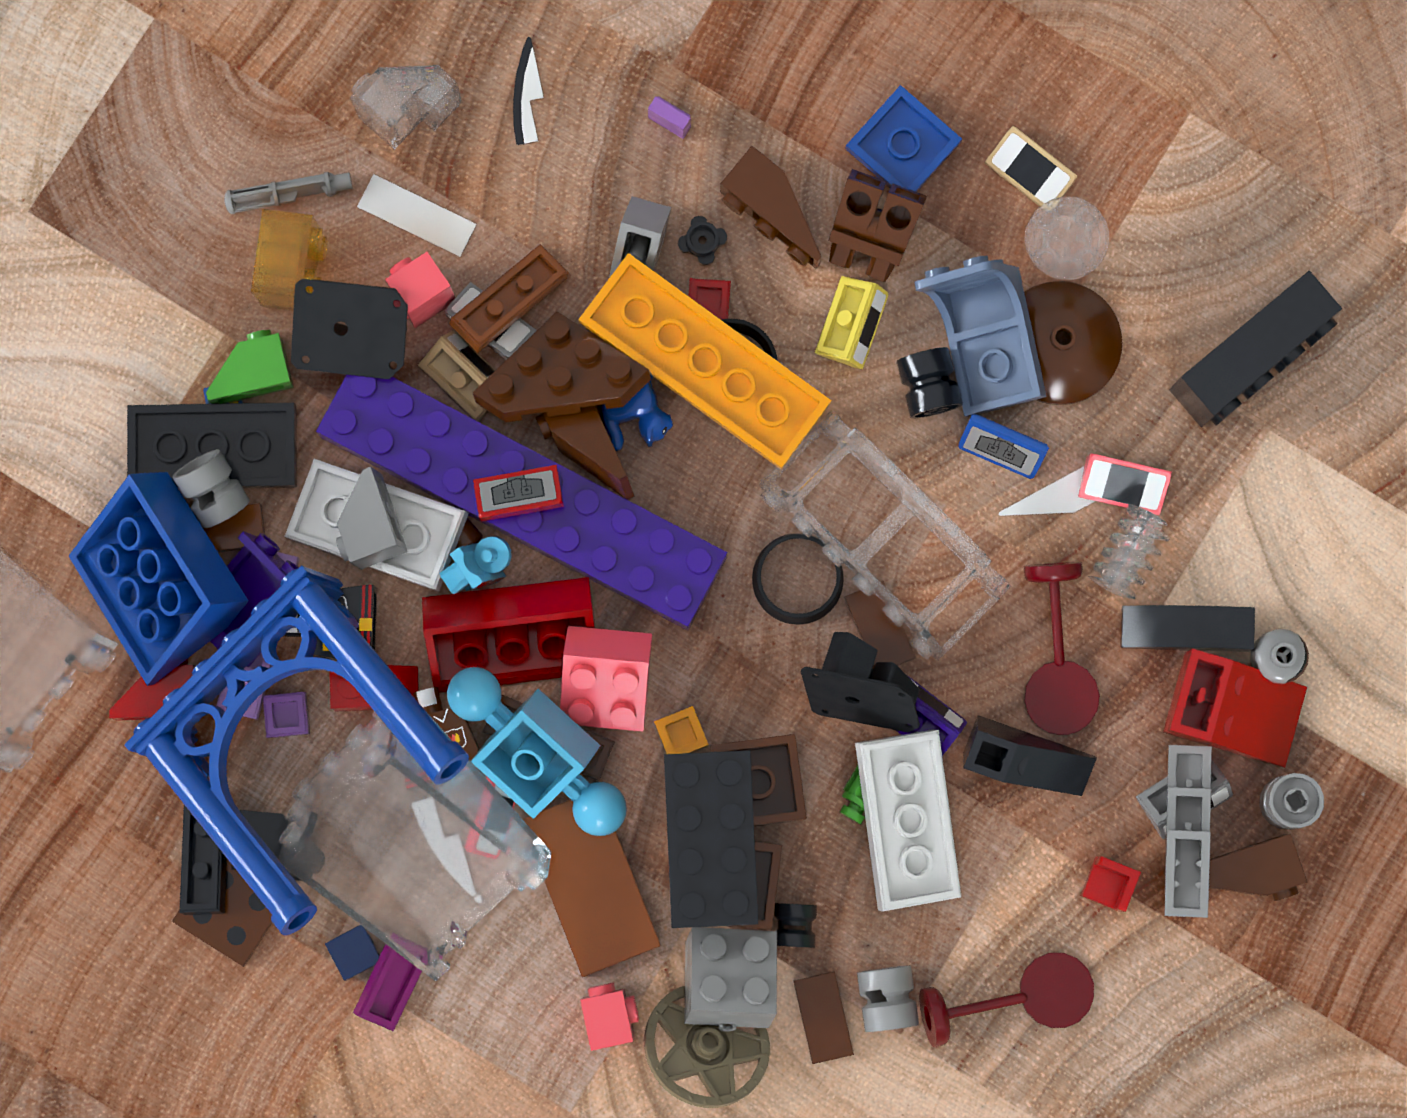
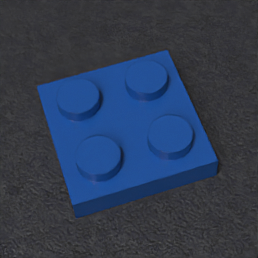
(903, 142)

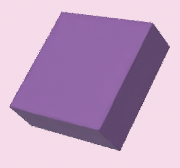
(669, 117)
(286, 715)

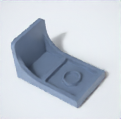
(987, 333)

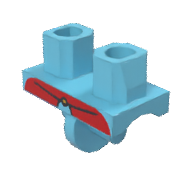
(477, 565)

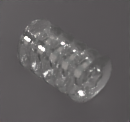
(1130, 552)

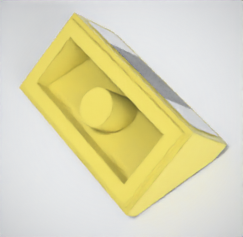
(852, 322)

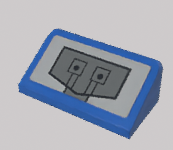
(1003, 446)

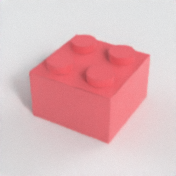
(606, 677)

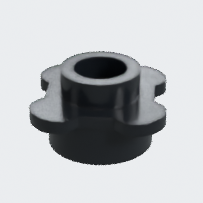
(702, 228)

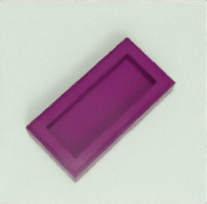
(387, 989)

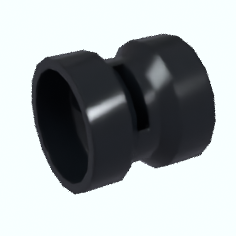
(795, 915)

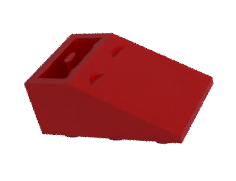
(1234, 708)

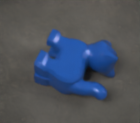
(643, 406)

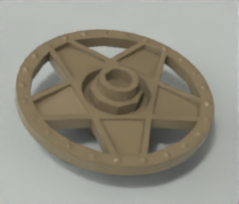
(705, 1053)

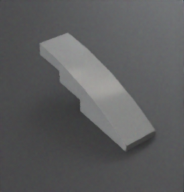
(1188, 831)

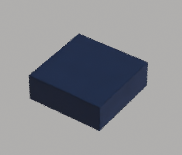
(353, 952)

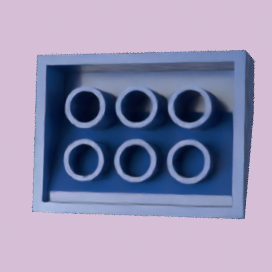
(156, 575)

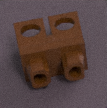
(872, 230)

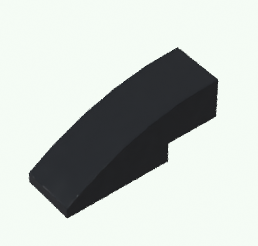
(1188, 627)

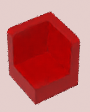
(1110, 884)

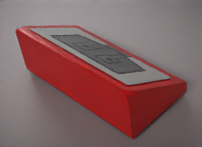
(518, 493)

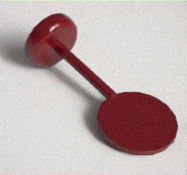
(1060, 693)
(1052, 989)

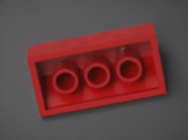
(506, 630)

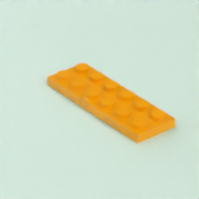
(705, 361)

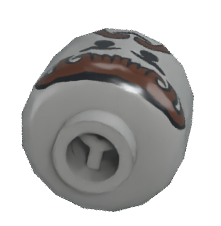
(1265, 656)

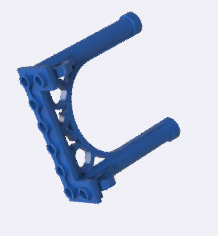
(170, 733)

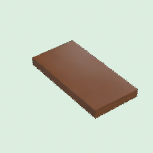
(593, 892)

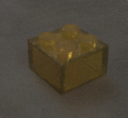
(285, 253)

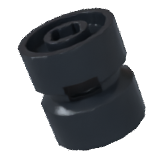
(929, 382)

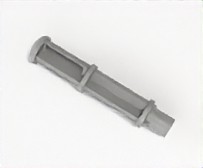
(285, 191)

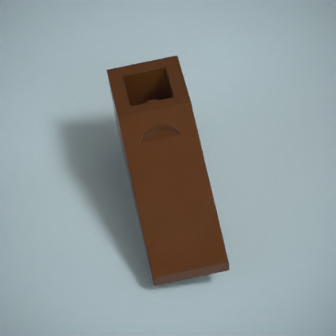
(766, 196)

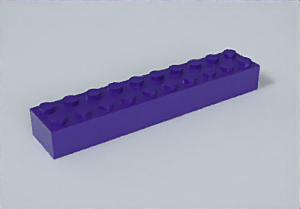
(592, 533)

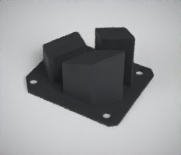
(363, 347)
(856, 691)

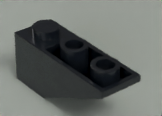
(1025, 758)

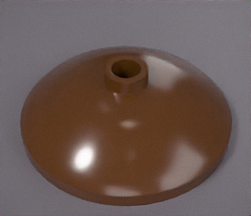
(1095, 345)

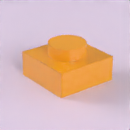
(681, 732)

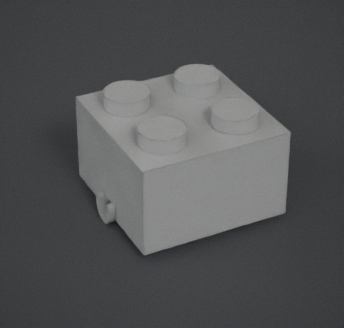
(730, 978)

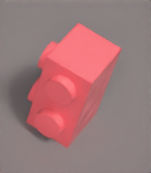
(421, 288)
(609, 1016)

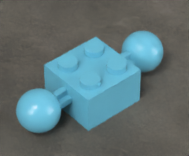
(536, 752)

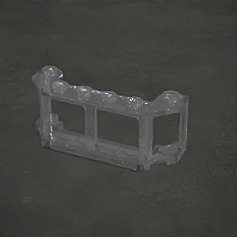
(912, 504)

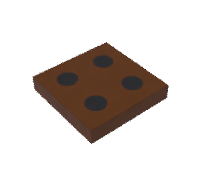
(239, 928)

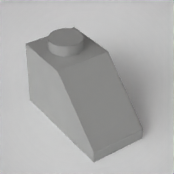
(641, 232)
(369, 523)

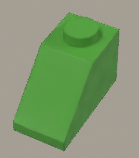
(252, 370)

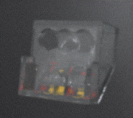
(402, 97)

